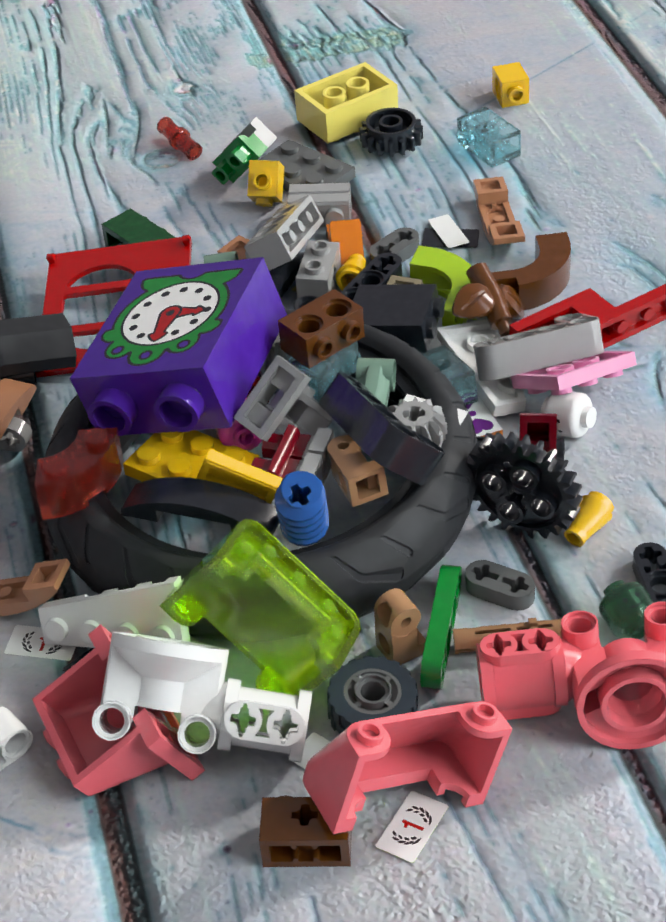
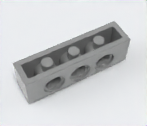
(285, 233)

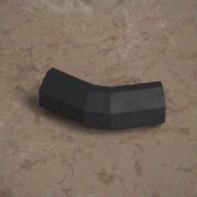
(36, 344)

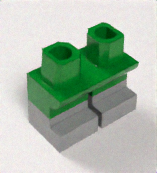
(244, 147)

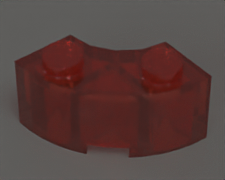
(79, 472)

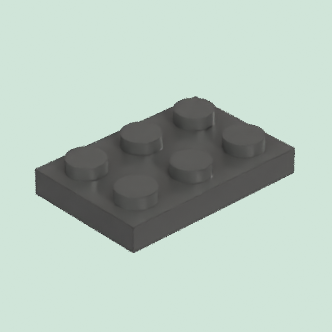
(309, 166)

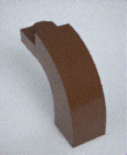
(545, 276)

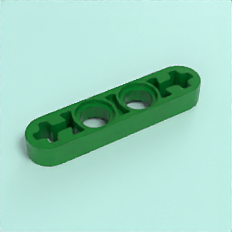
(441, 627)

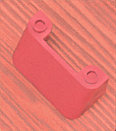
(445, 745)

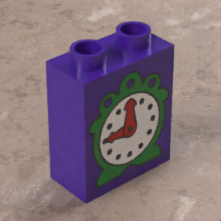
(181, 348)

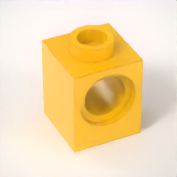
(510, 84)

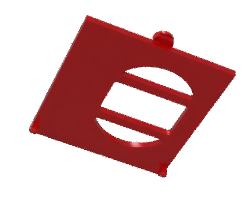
(71, 266)

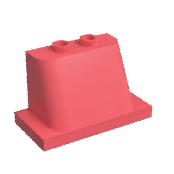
(92, 761)

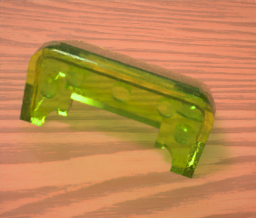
(268, 609)

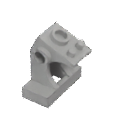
(290, 405)

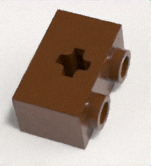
(298, 835)

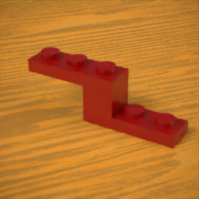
(615, 322)

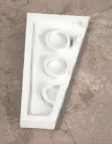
(496, 394)
(126, 610)

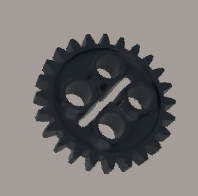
(524, 485)

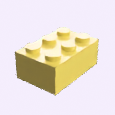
(344, 100)

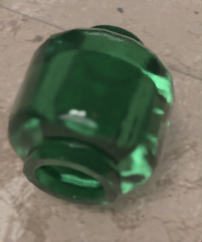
(624, 608)

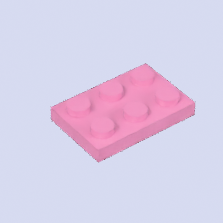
(579, 372)

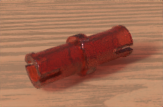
(179, 138)

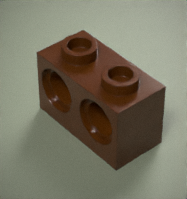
(321, 328)

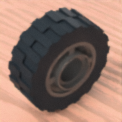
(370, 690)

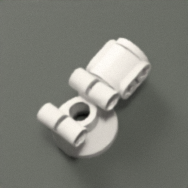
(190, 681)

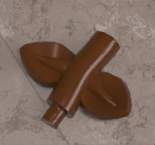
(486, 298)

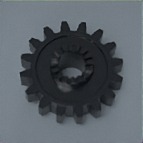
(391, 131)

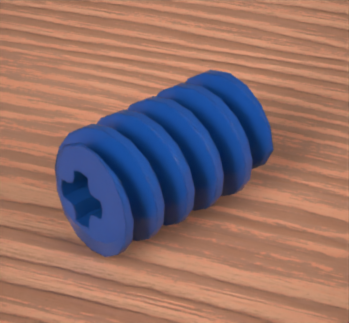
(302, 508)

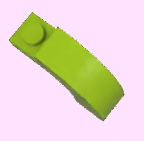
(445, 271)

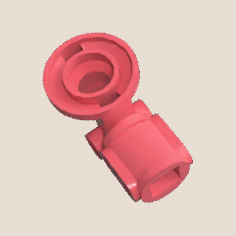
(613, 687)

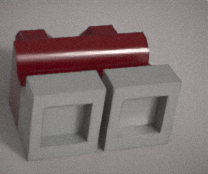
(296, 453)

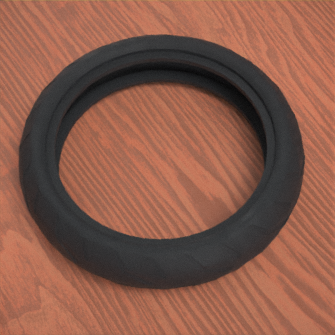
(359, 565)

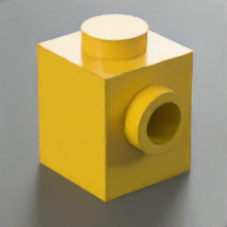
(265, 182)

